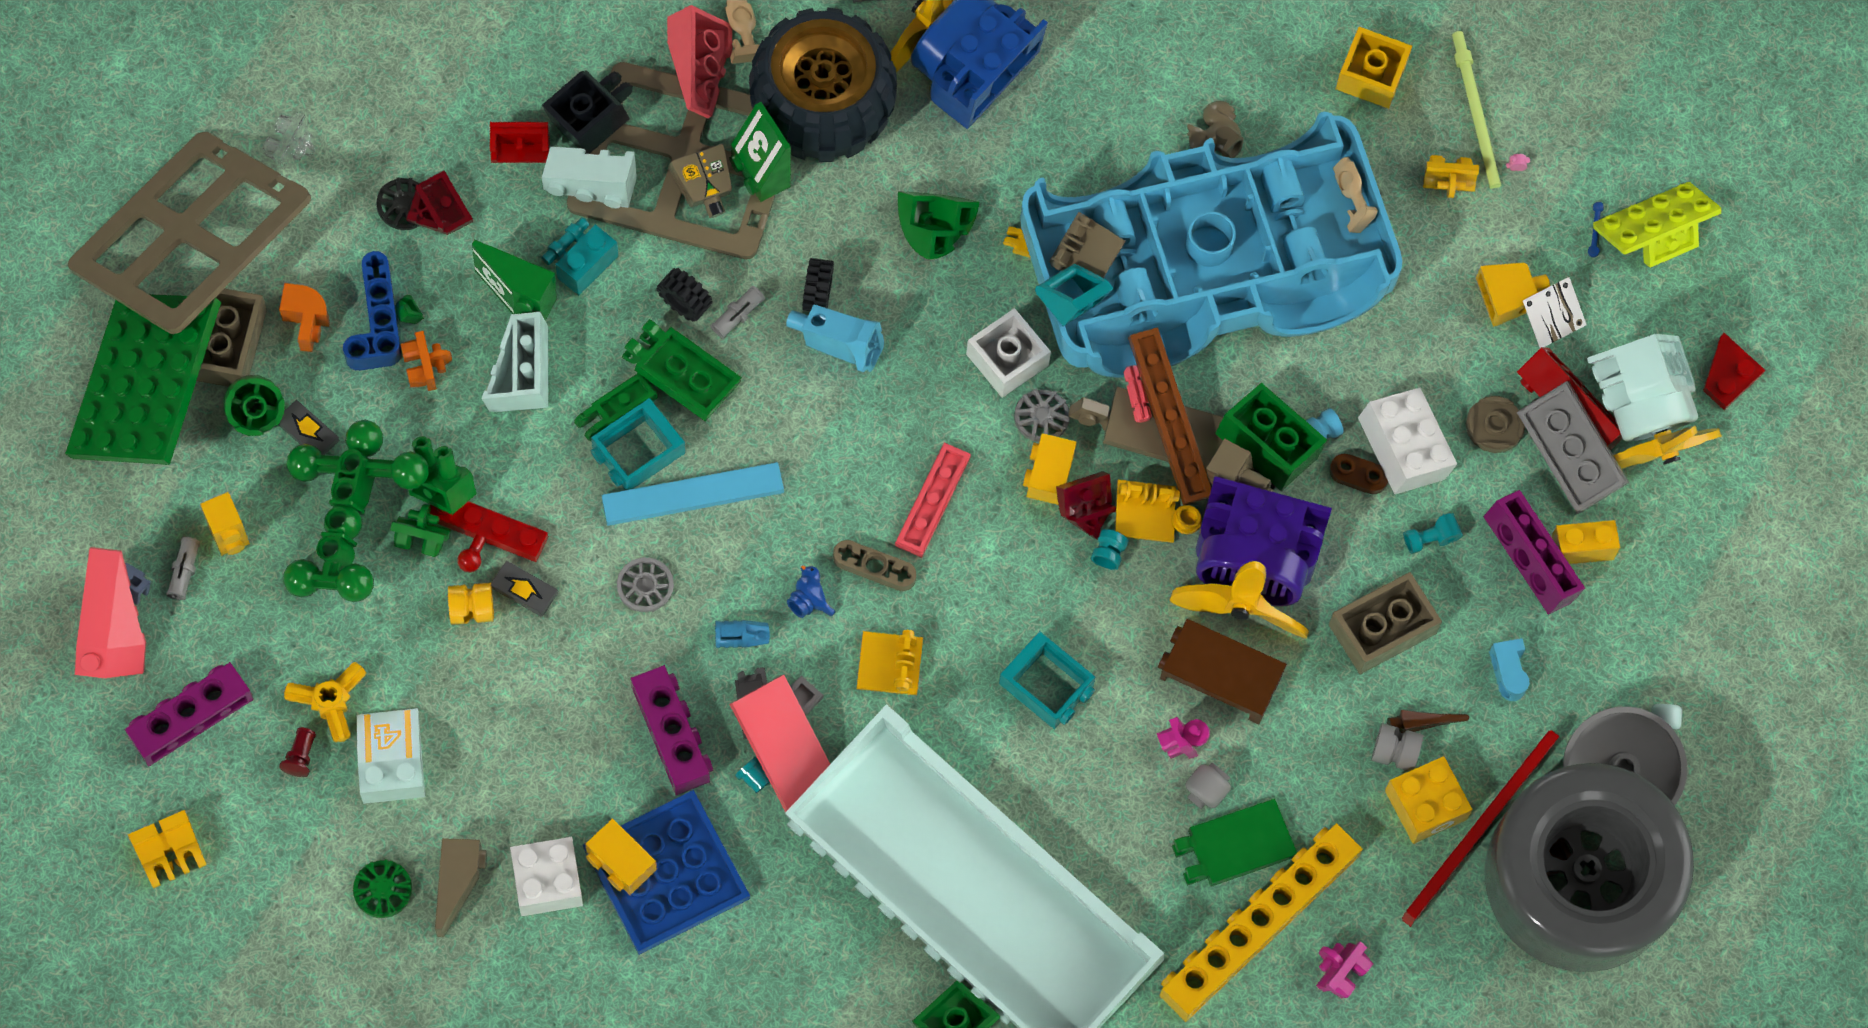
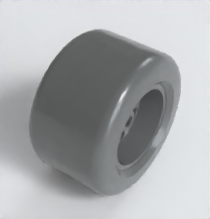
(1631, 819)

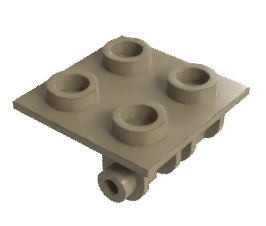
(1088, 246)

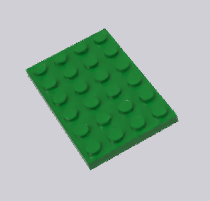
(140, 387)

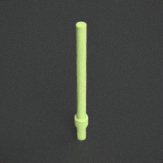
(1464, 61)

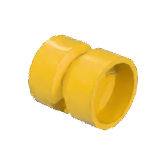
(470, 603)

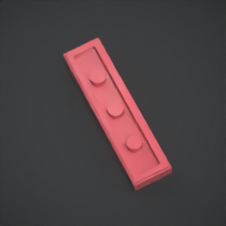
(932, 500)

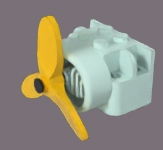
(1650, 396)

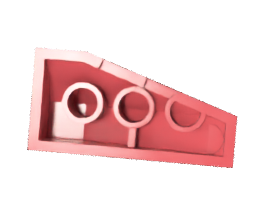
(699, 52)
(109, 626)

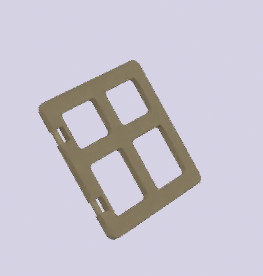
(662, 219)
(185, 229)

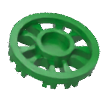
(382, 888)

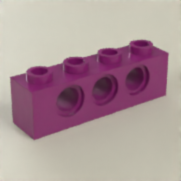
(1534, 552)
(183, 729)
(682, 774)

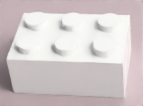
(1407, 440)

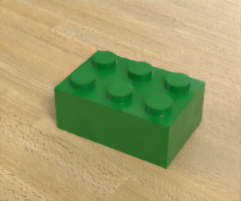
(1275, 435)

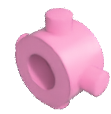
(1518, 162)

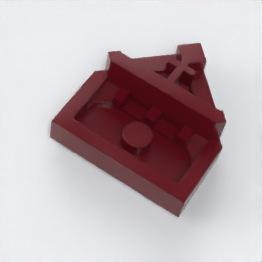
(438, 206)
(1087, 502)

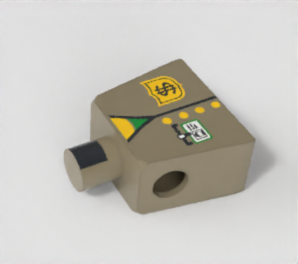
(703, 178)

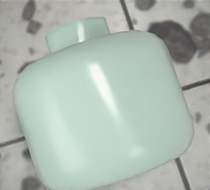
(1669, 713)

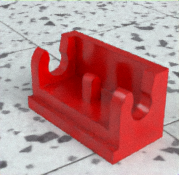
(519, 142)

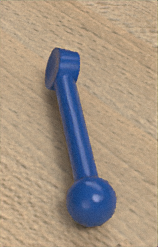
(1593, 250)

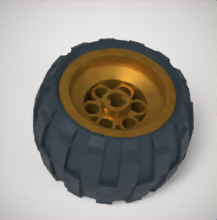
(850, 59)

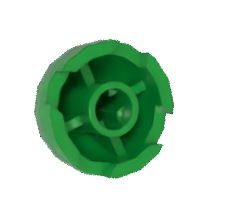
(251, 415)

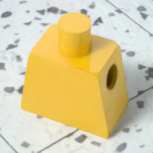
(1506, 288)

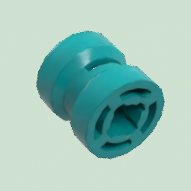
(1109, 549)

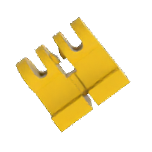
(176, 837)

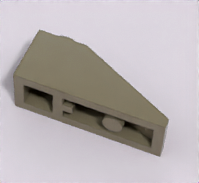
(457, 877)

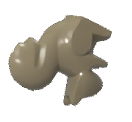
(1222, 129)

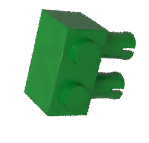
(447, 483)

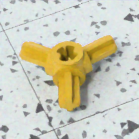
(329, 710)

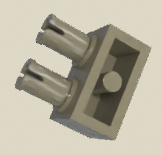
(1235, 465)

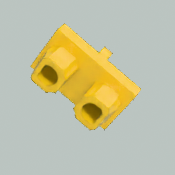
(1450, 176)

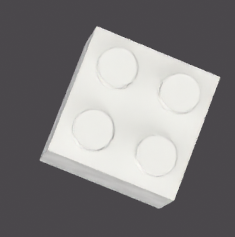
(1008, 352)
(546, 876)

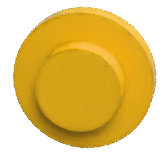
(1186, 519)

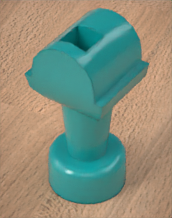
(1444, 531)

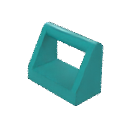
(1066, 308)

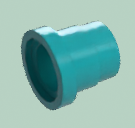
(753, 775)

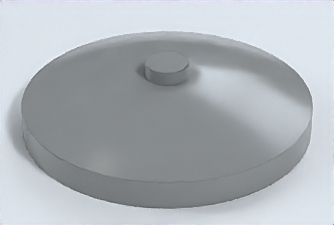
(1632, 741)

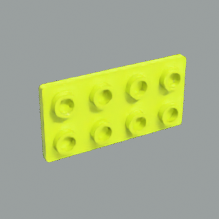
(1661, 225)

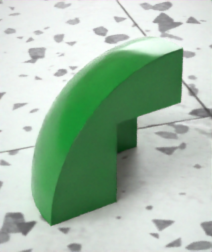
(935, 221)

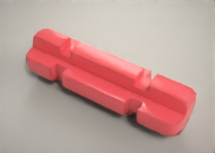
(1137, 394)

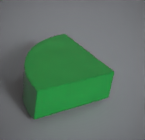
(408, 311)

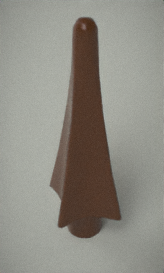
(1418, 721)

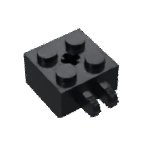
(587, 109)

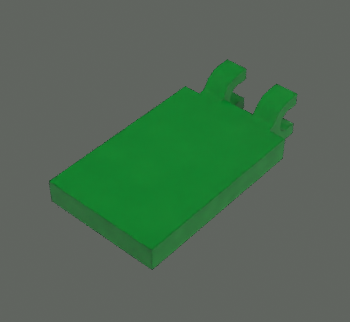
(681, 369)
(1236, 844)

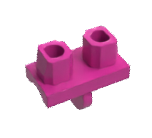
(1182, 737)
(1338, 963)

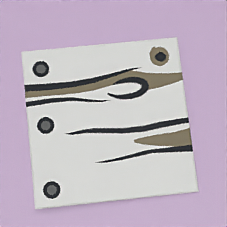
(1554, 312)

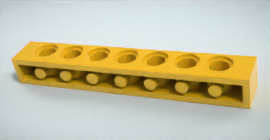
(1189, 1000)

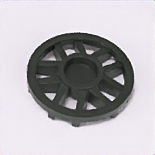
(400, 204)

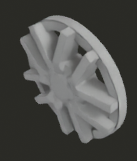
(1041, 414)
(645, 584)

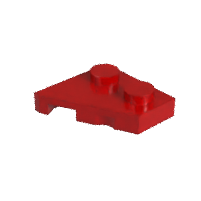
(1730, 372)

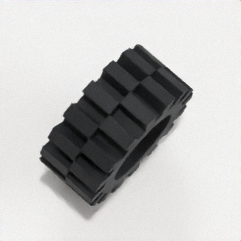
(818, 283)
(684, 294)

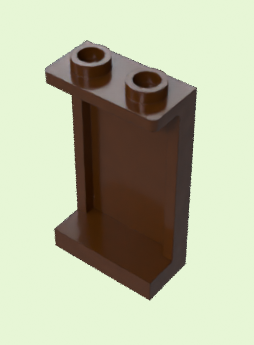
(1222, 668)

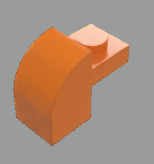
(307, 307)

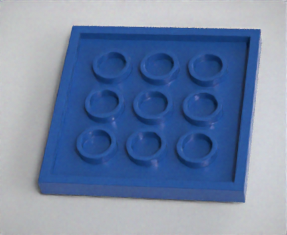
(691, 877)

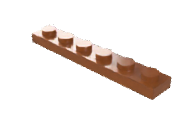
(1170, 416)

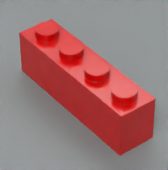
(1546, 372)

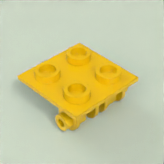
(1145, 510)
(890, 662)

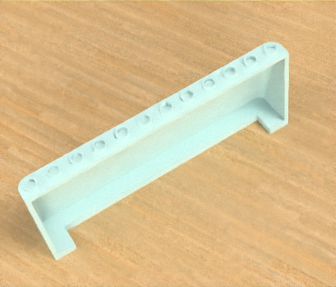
(970, 883)

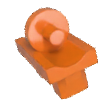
(417, 349)

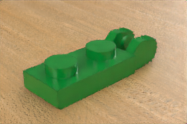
(616, 404)

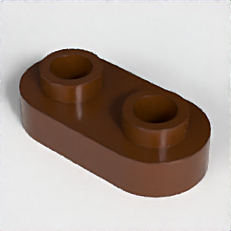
(1358, 475)

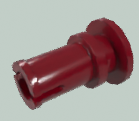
(298, 757)

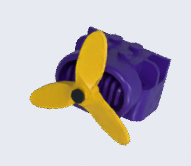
(1254, 554)

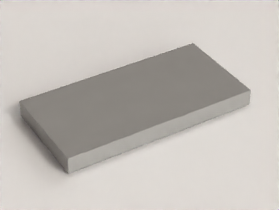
(1573, 447)

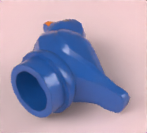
(808, 594)

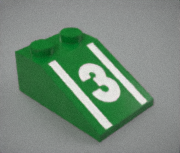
(762, 155)
(523, 284)

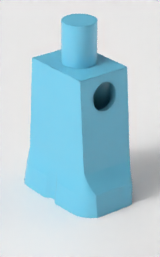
(840, 335)

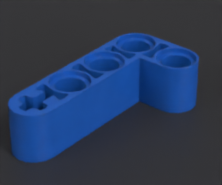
(378, 309)

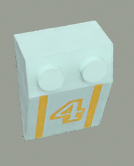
(390, 756)

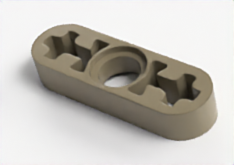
(869, 554)

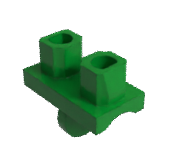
(407, 529)

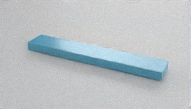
(692, 494)

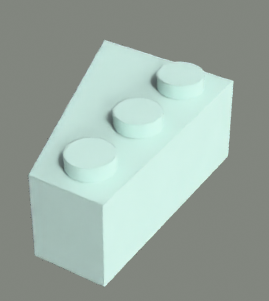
(590, 176)
(521, 370)

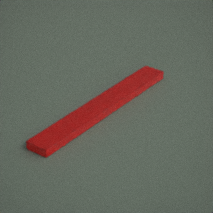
(1480, 828)

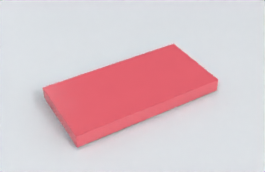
(781, 739)

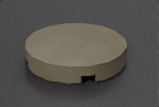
(1494, 433)

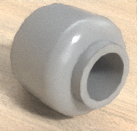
(1208, 786)

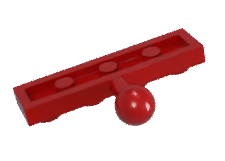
(493, 529)

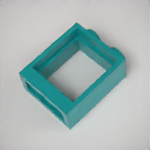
(647, 413)
(1025, 659)

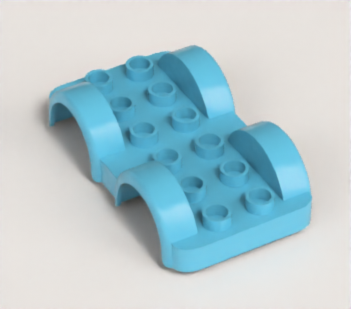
(1222, 248)

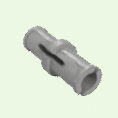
(724, 325)
(183, 568)

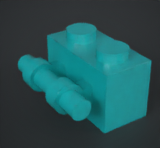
(585, 259)

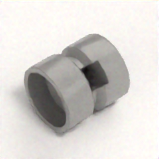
(1397, 747)

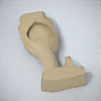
(743, 22)
(1351, 187)

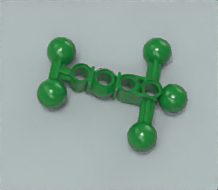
(307, 463)

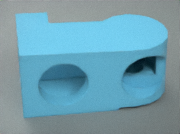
(1507, 668)

